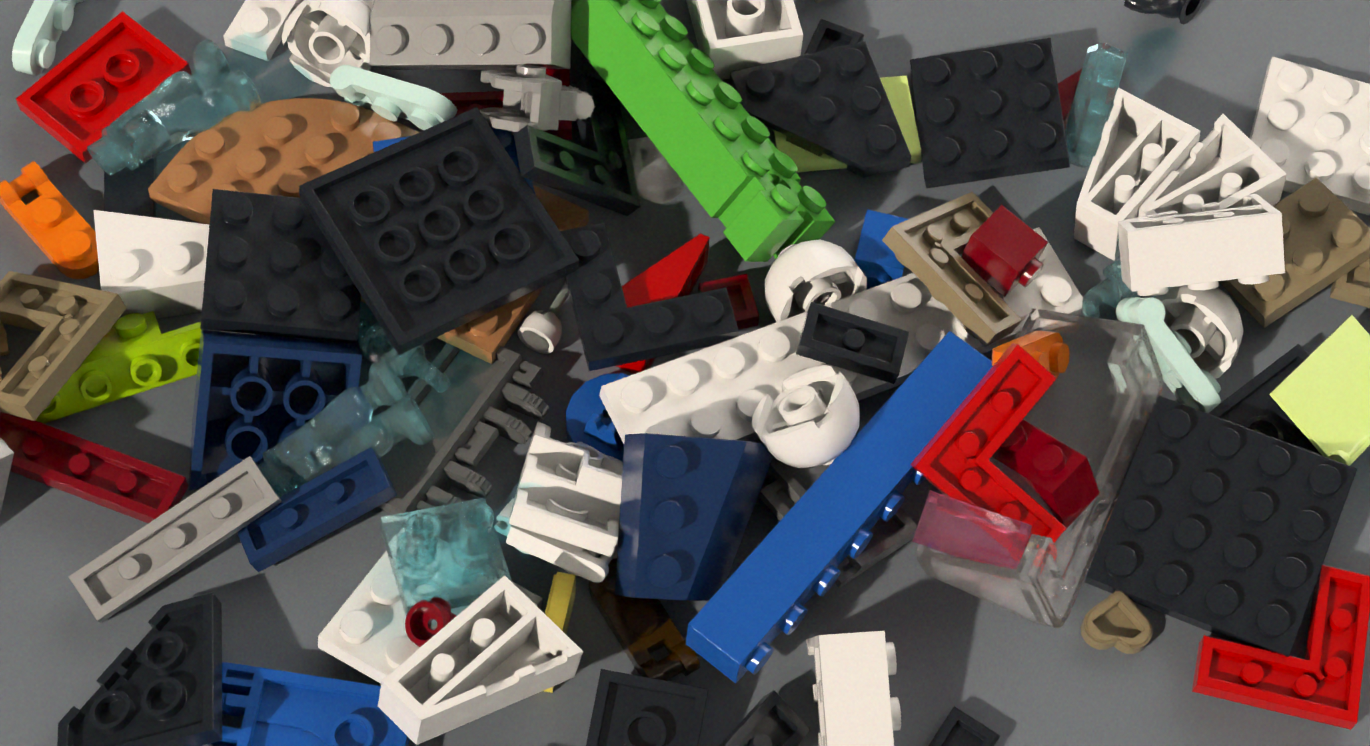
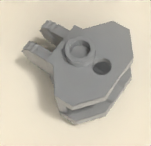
(533, 99)

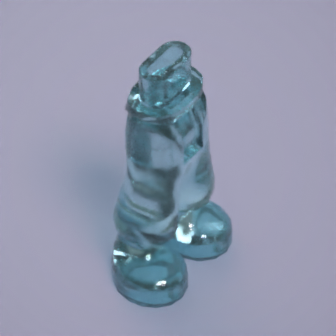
(176, 111)
(346, 430)

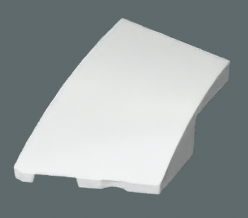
(569, 493)

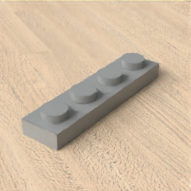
(174, 539)

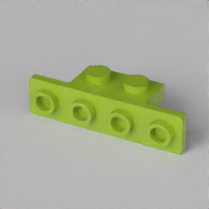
(128, 362)

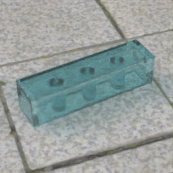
(1093, 102)

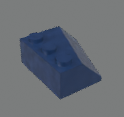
(260, 392)
(684, 513)

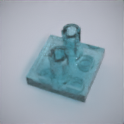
(444, 553)

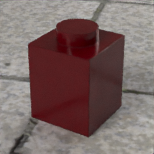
(1005, 251)

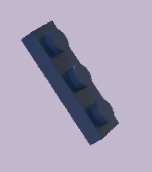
(317, 509)

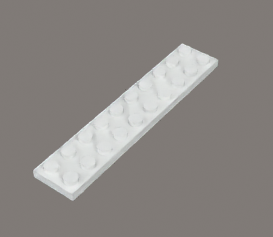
(722, 385)

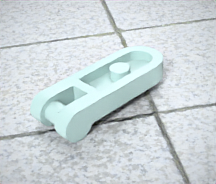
(39, 34)
(392, 97)
(1179, 371)

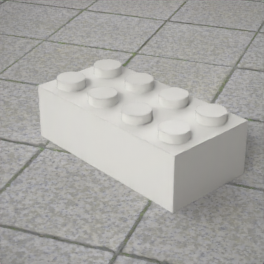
(745, 32)

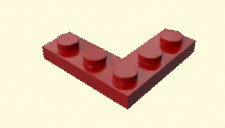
(961, 450)
(1316, 688)

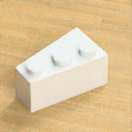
(478, 664)

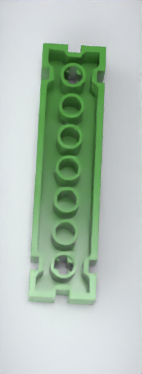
(699, 125)

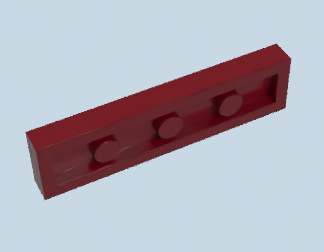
(90, 469)

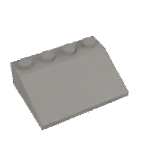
(470, 34)

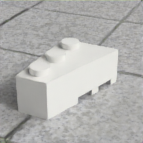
(1132, 160)
(1218, 171)
(1202, 247)
(152, 262)
(855, 689)

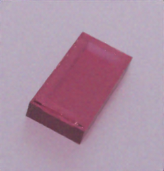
(971, 532)

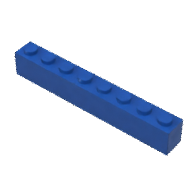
(833, 516)

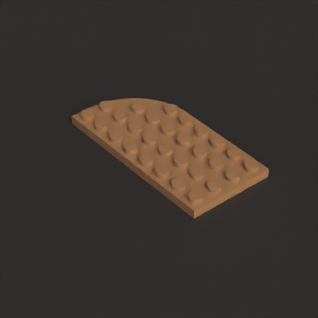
(299, 141)

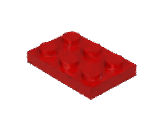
(99, 83)

